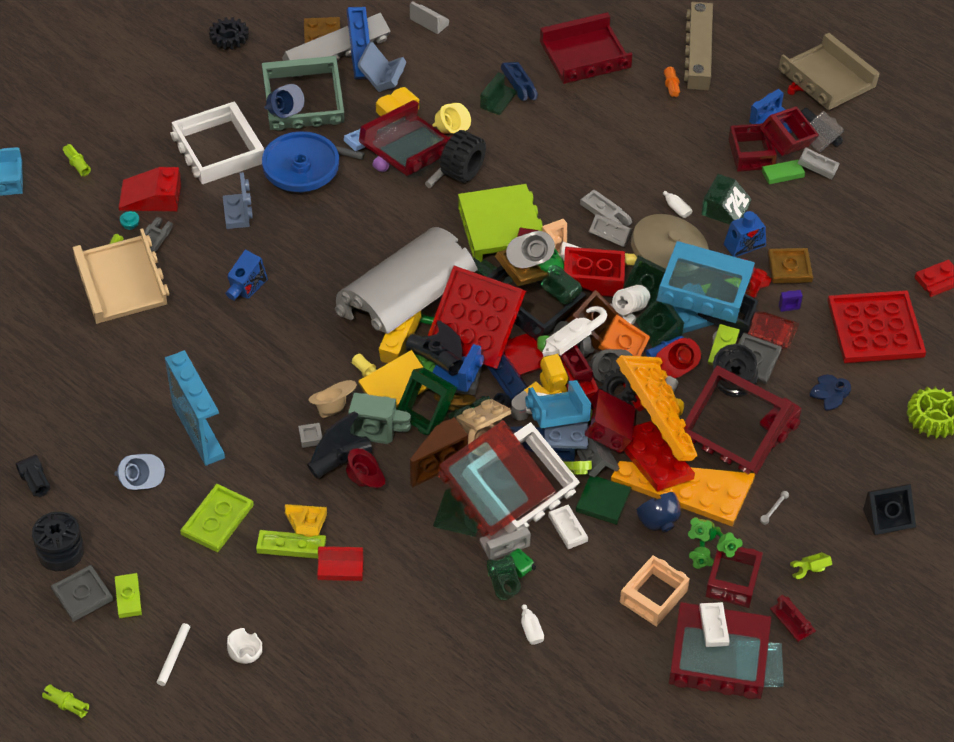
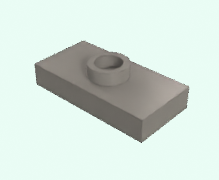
(818, 163)
(610, 230)

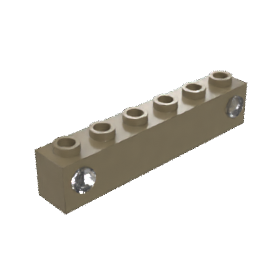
(700, 46)

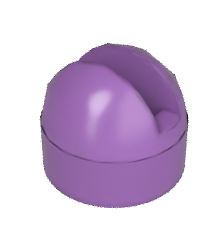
(380, 164)

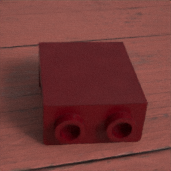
(611, 421)

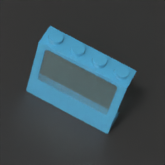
(705, 281)
(193, 406)

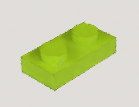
(725, 336)

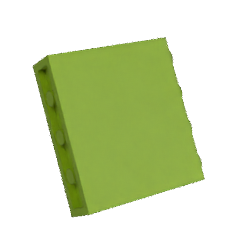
(494, 217)

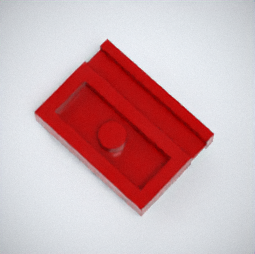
(936, 278)

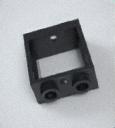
(747, 307)

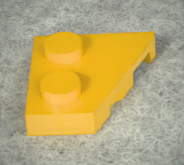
(306, 519)

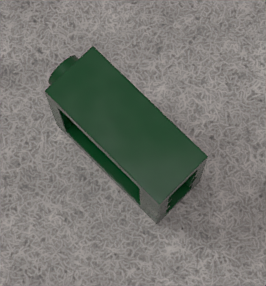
(425, 377)

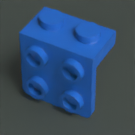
(767, 106)
(467, 372)

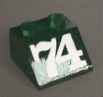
(725, 200)

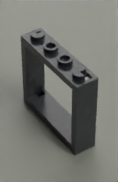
(528, 322)

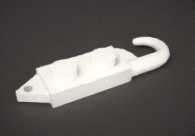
(573, 333)

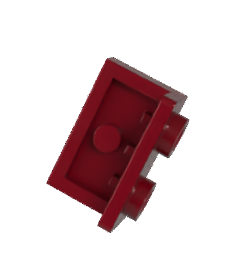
(791, 424)

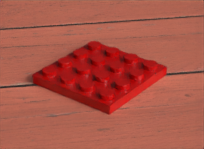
(479, 312)
(876, 326)

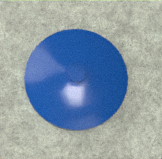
(300, 161)

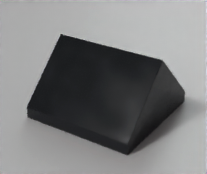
(890, 509)

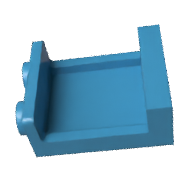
(11, 171)
(559, 408)

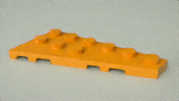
(659, 400)
(710, 493)

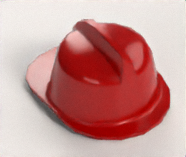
(679, 357)

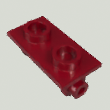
(792, 618)

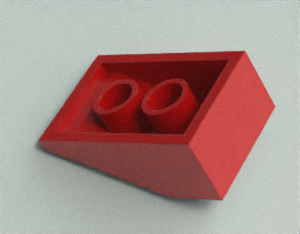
(152, 190)
(596, 269)

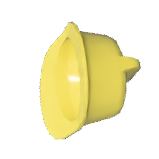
(452, 118)

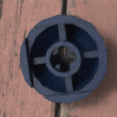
(660, 513)

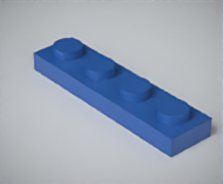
(358, 36)

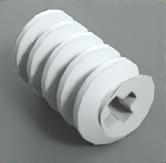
(630, 299)

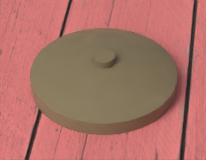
(657, 236)

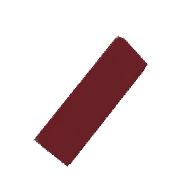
(577, 364)

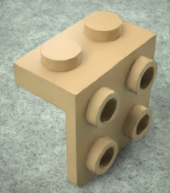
(483, 415)

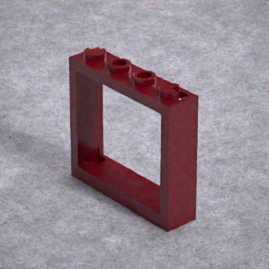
(774, 431)

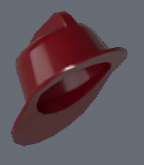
(364, 469)

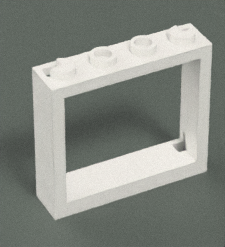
(209, 119)
(555, 466)

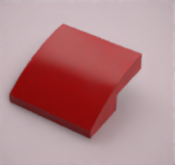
(523, 354)

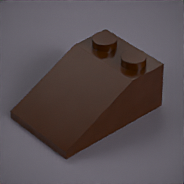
(592, 300)
(440, 445)

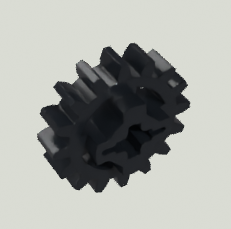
(228, 33)

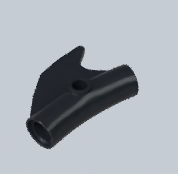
(441, 349)
(335, 446)

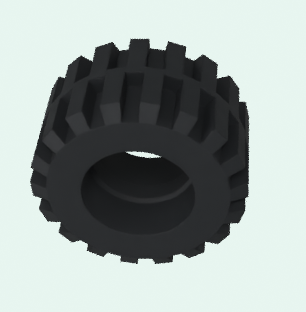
(463, 156)

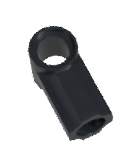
(32, 472)

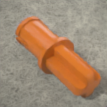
(672, 81)

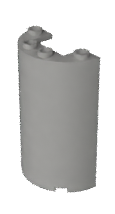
(405, 280)

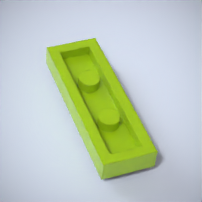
(289, 544)

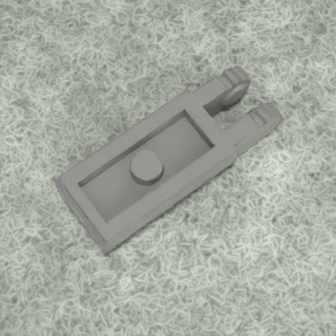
(601, 205)

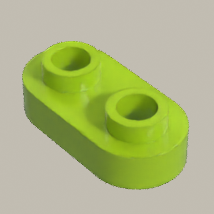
(579, 467)

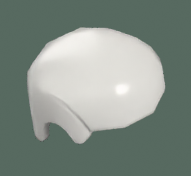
(243, 646)

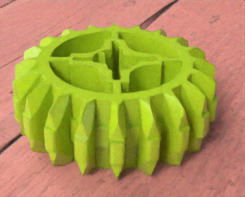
(935, 415)

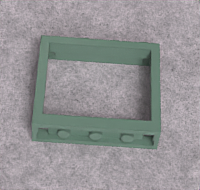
(298, 68)

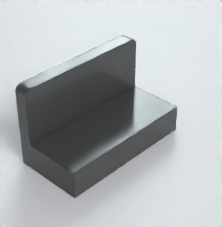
(599, 455)

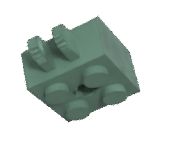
(377, 418)

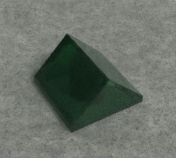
(648, 275)
(660, 323)
(453, 517)

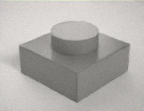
(310, 434)

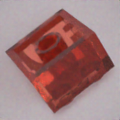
(773, 329)

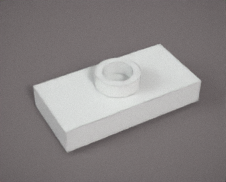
(568, 526)
(714, 624)

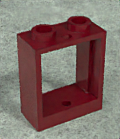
(779, 135)
(751, 160)
(739, 594)

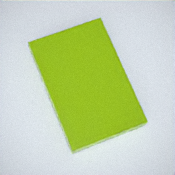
(217, 518)

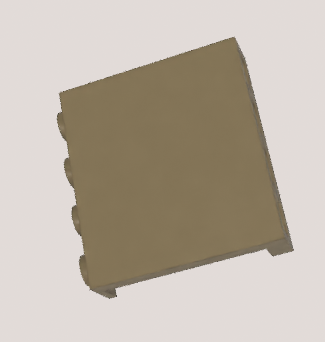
(830, 72)

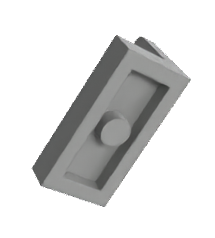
(427, 18)
(504, 542)

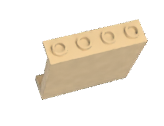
(121, 278)

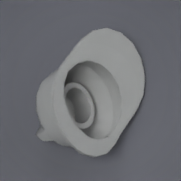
(530, 249)

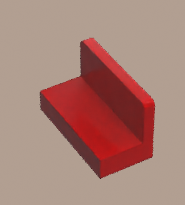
(340, 563)

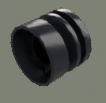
(737, 360)
(58, 541)

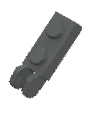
(157, 235)

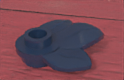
(829, 391)

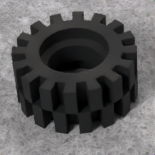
(613, 381)

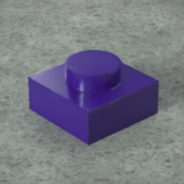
(790, 300)

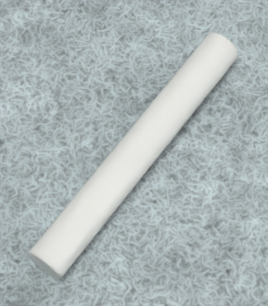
(173, 654)

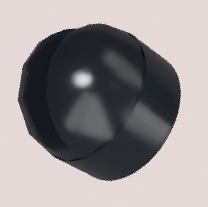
(503, 398)

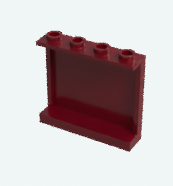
(584, 48)

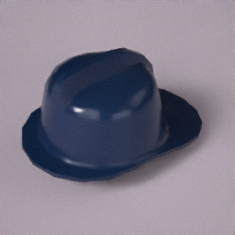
(285, 101)

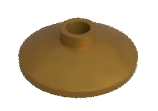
(458, 400)

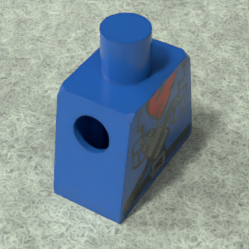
(745, 235)
(246, 276)

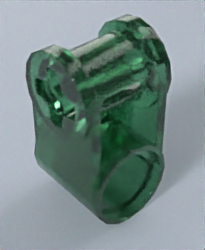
(561, 285)
(503, 572)

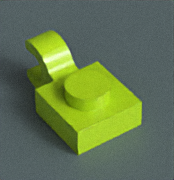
(815, 563)

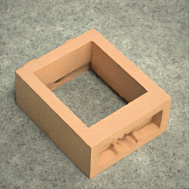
(642, 605)

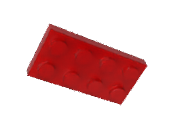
(655, 458)

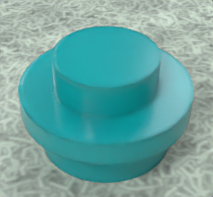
(129, 220)

